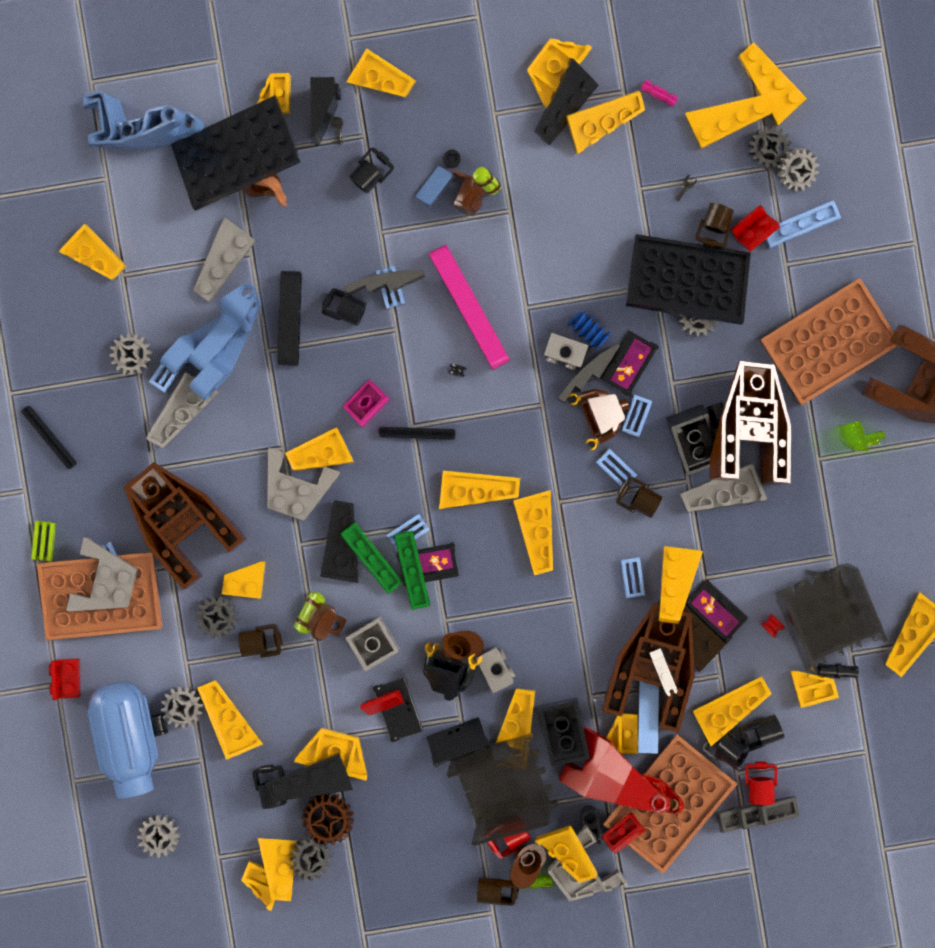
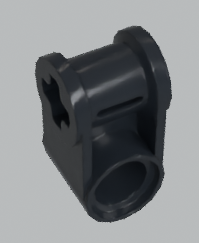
(592, 824)

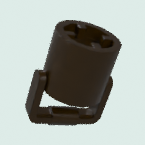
(717, 221)
(644, 501)
(254, 641)
(490, 891)

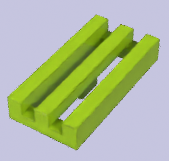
(49, 557)

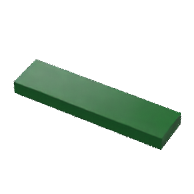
(371, 558)
(412, 570)

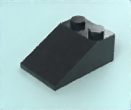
(324, 103)
(693, 438)
(564, 732)

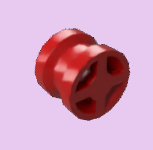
(772, 626)

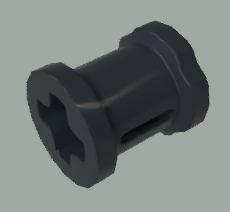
(158, 725)

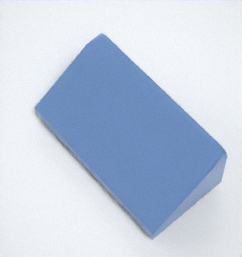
(434, 186)

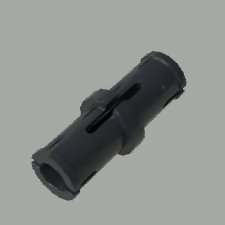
(838, 670)

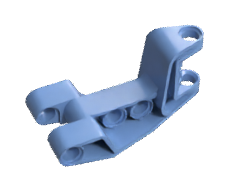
(152, 131)
(217, 344)

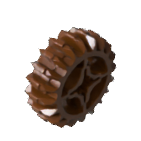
(336, 816)

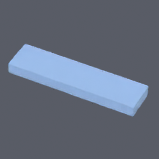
(804, 223)
(648, 718)

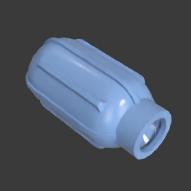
(123, 737)

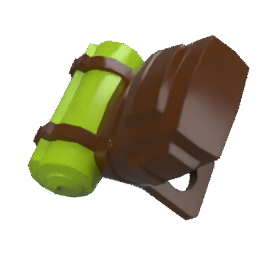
(474, 189)
(318, 618)

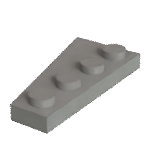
(224, 257)
(178, 412)
(725, 493)

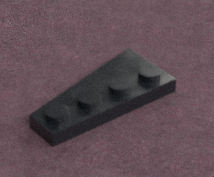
(569, 97)

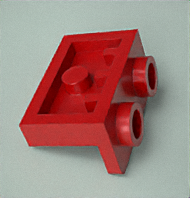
(754, 228)
(65, 678)

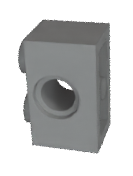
(577, 351)
(496, 680)

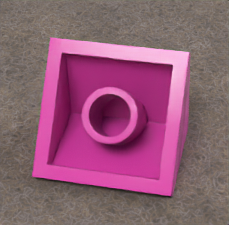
(366, 403)

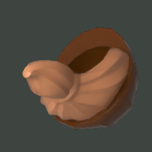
(270, 186)

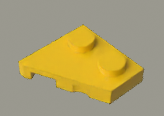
(280, 86)
(245, 581)
(813, 688)
(625, 733)
(255, 878)

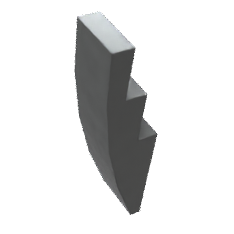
(392, 280)
(594, 368)
(755, 815)

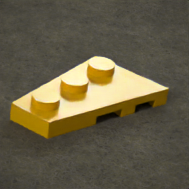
(380, 75)
(91, 251)
(568, 850)

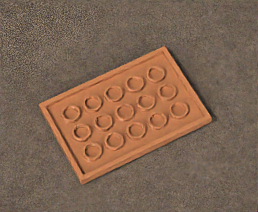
(829, 341)
(77, 576)
(699, 786)

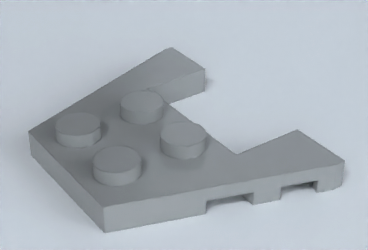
(292, 494)
(112, 581)
(574, 890)

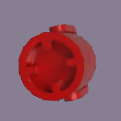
(761, 788)
(512, 842)

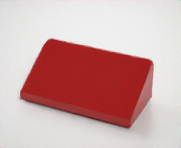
(382, 702)
(623, 833)

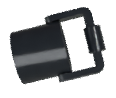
(366, 175)
(349, 309)
(766, 729)
(729, 751)
(265, 797)

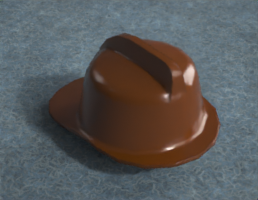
(461, 645)
(527, 865)

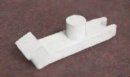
(663, 671)

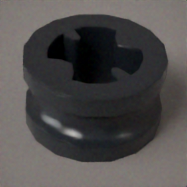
(453, 152)
(457, 370)

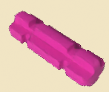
(659, 93)

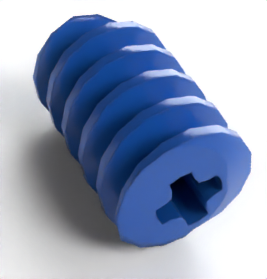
(589, 329)

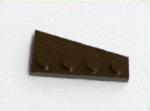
(705, 642)

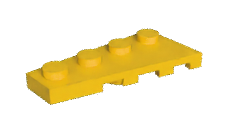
(771, 82)
(602, 119)
(723, 120)
(471, 488)
(677, 577)
(914, 636)
(727, 711)
(229, 725)

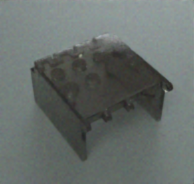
(829, 614)
(504, 789)

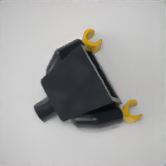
(448, 675)

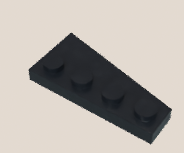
(339, 558)
(314, 779)

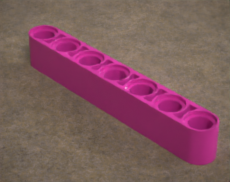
(469, 307)

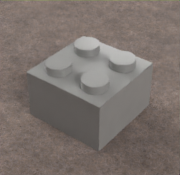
(373, 643)

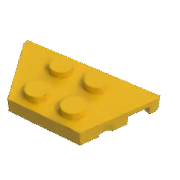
(551, 64)
(330, 742)

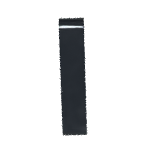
(289, 318)

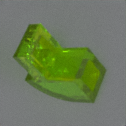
(854, 438)

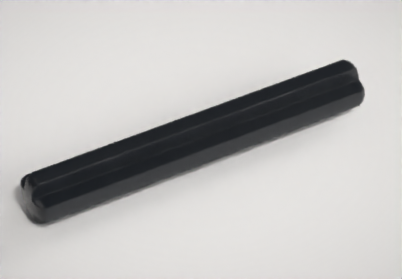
(423, 433)
(48, 437)

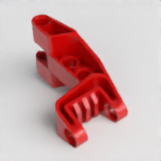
(614, 780)

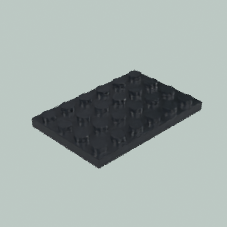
(235, 153)
(688, 279)

